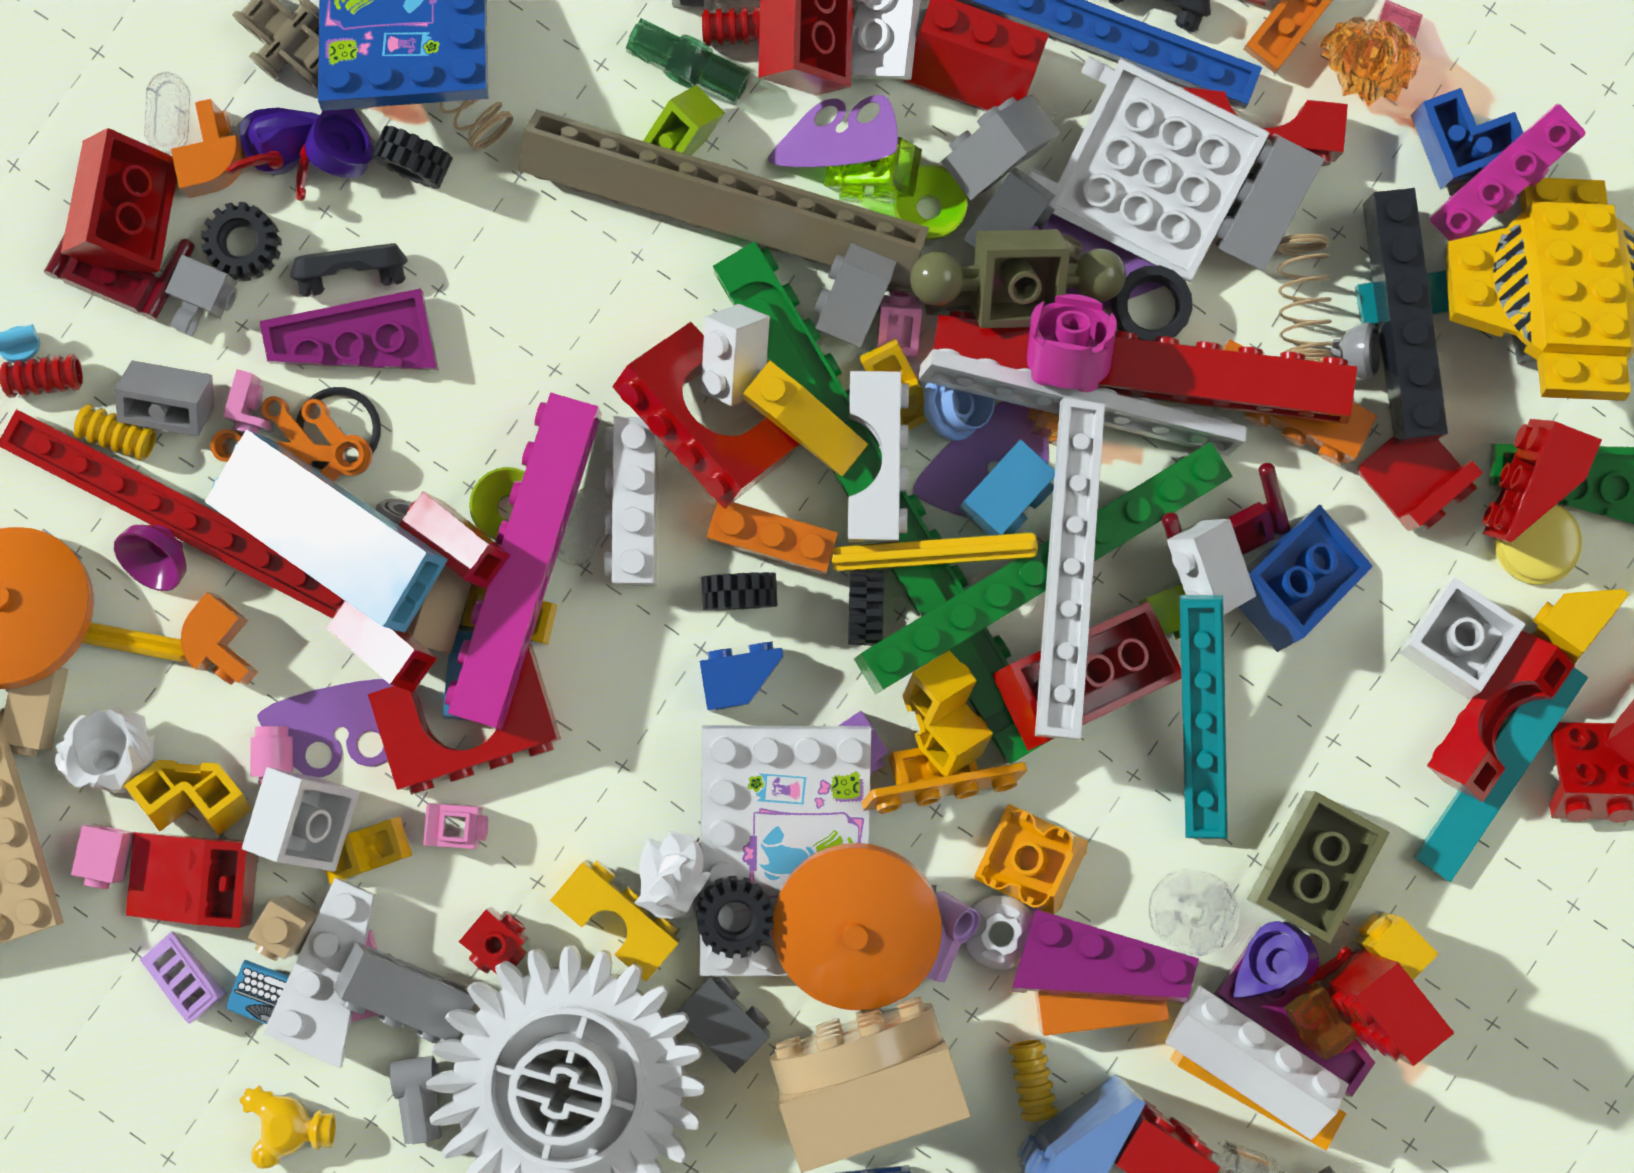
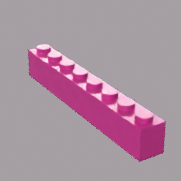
(533, 540)

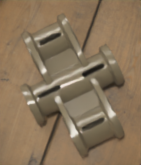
(286, 37)

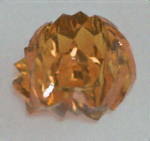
(1371, 58)

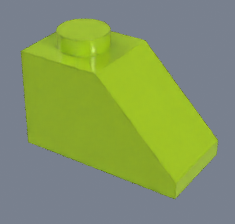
(685, 122)

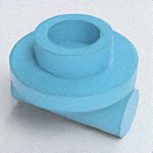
(19, 343)

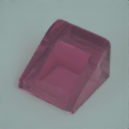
(1406, 18)

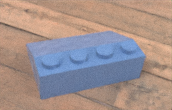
(1086, 1133)

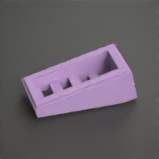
(169, 986)

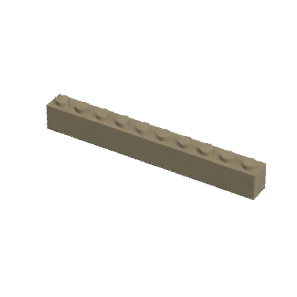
(713, 195)

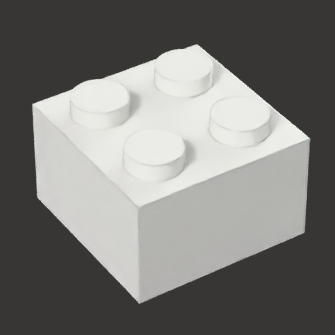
(1461, 638)
(300, 820)

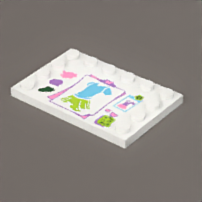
(768, 807)

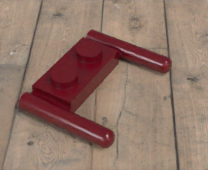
(131, 290)
(1255, 523)

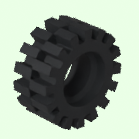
(411, 157)
(219, 230)
(739, 591)
(865, 607)
(740, 941)

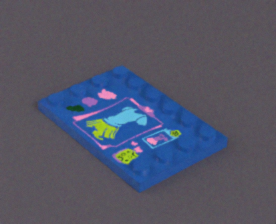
(401, 52)

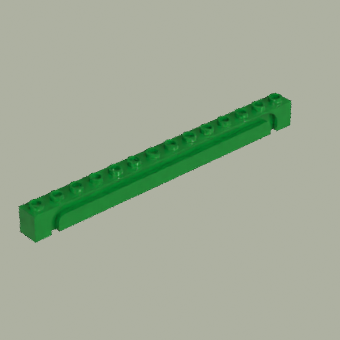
(792, 346)

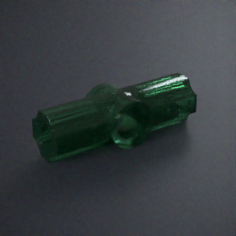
(687, 61)

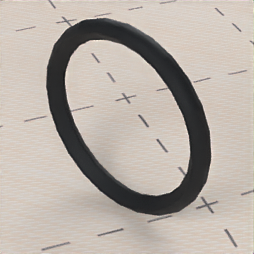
(344, 391)

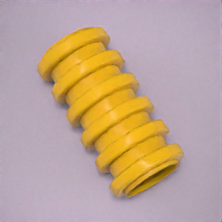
(106, 430)
(1033, 1080)

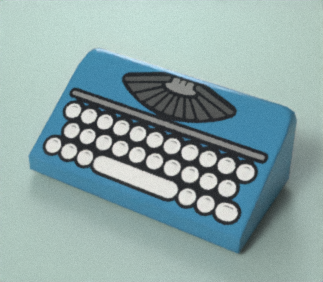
(256, 991)

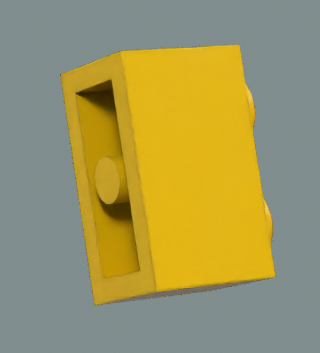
(1396, 940)

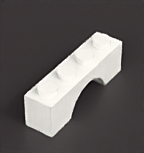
(876, 404)

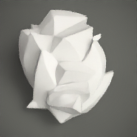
(105, 750)
(672, 875)

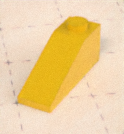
(804, 418)

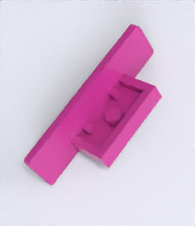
(1516, 167)

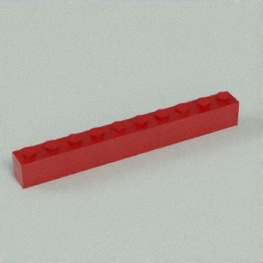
(1183, 372)

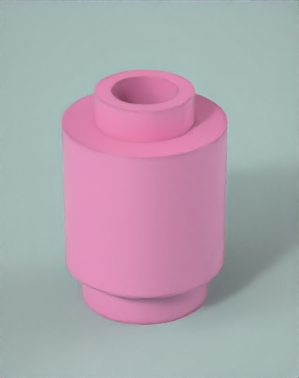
(272, 749)

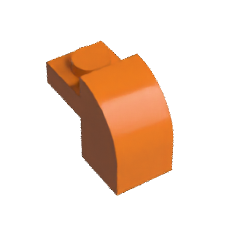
(203, 165)
(207, 636)

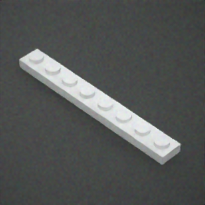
(1124, 413)
(1070, 570)

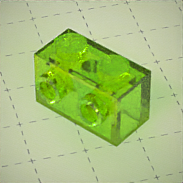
(878, 179)

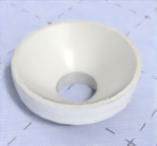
(991, 910)

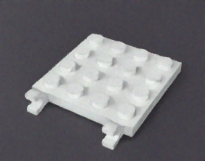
(1154, 167)

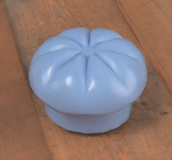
(955, 412)

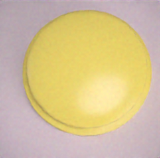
(1544, 550)

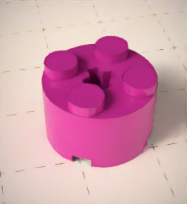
(1071, 343)

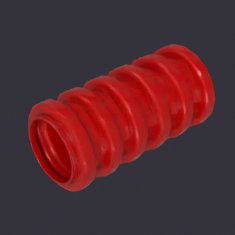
(730, 26)
(41, 376)

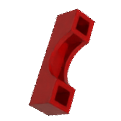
(1317, 126)
(1468, 753)

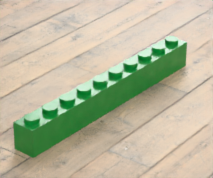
(1027, 577)

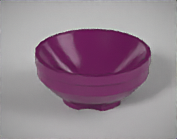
(151, 556)

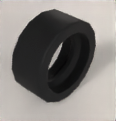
(1171, 281)

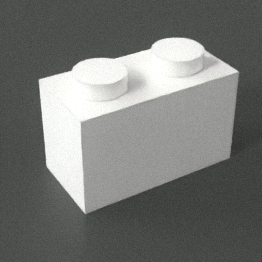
(733, 352)
(1212, 562)

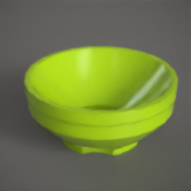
(939, 184)
(487, 496)

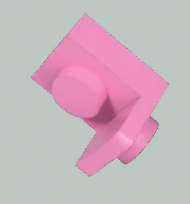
(900, 319)
(243, 398)

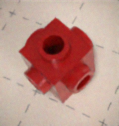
(480, 940)

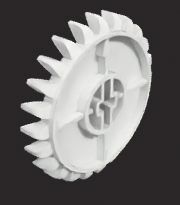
(590, 1017)

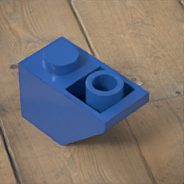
(738, 678)

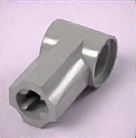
(415, 1101)

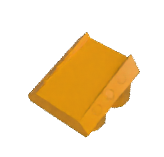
(1031, 860)

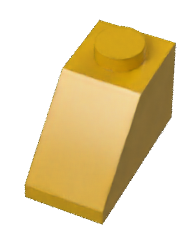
(1577, 619)

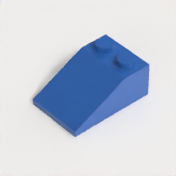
(1302, 578)

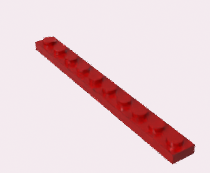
(163, 507)

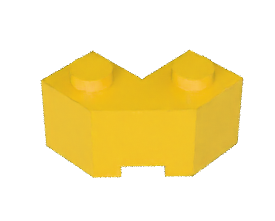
(948, 728)
(172, 789)

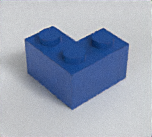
(1454, 141)

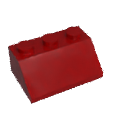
(975, 55)
(120, 204)

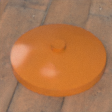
(42, 605)
(857, 926)

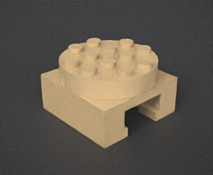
(866, 1083)

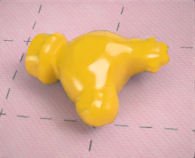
(285, 1126)

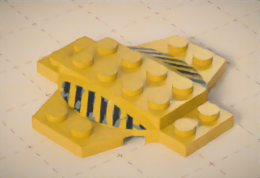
(1557, 284)

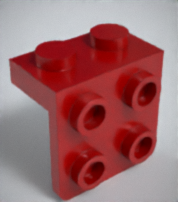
(1418, 480)
(1591, 775)

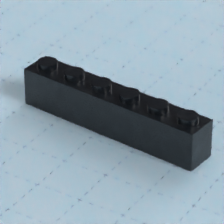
(1404, 316)

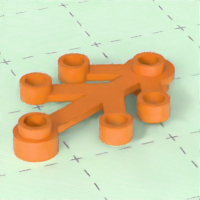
(301, 443)

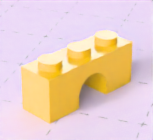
(591, 891)

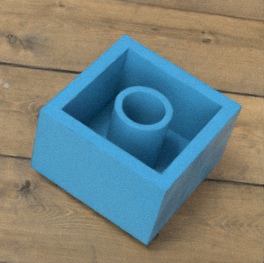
(1008, 490)

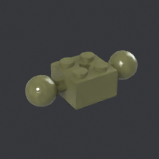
(1015, 274)

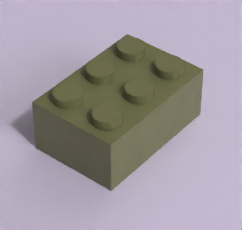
(1318, 866)

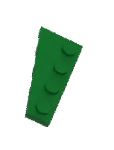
(1605, 490)

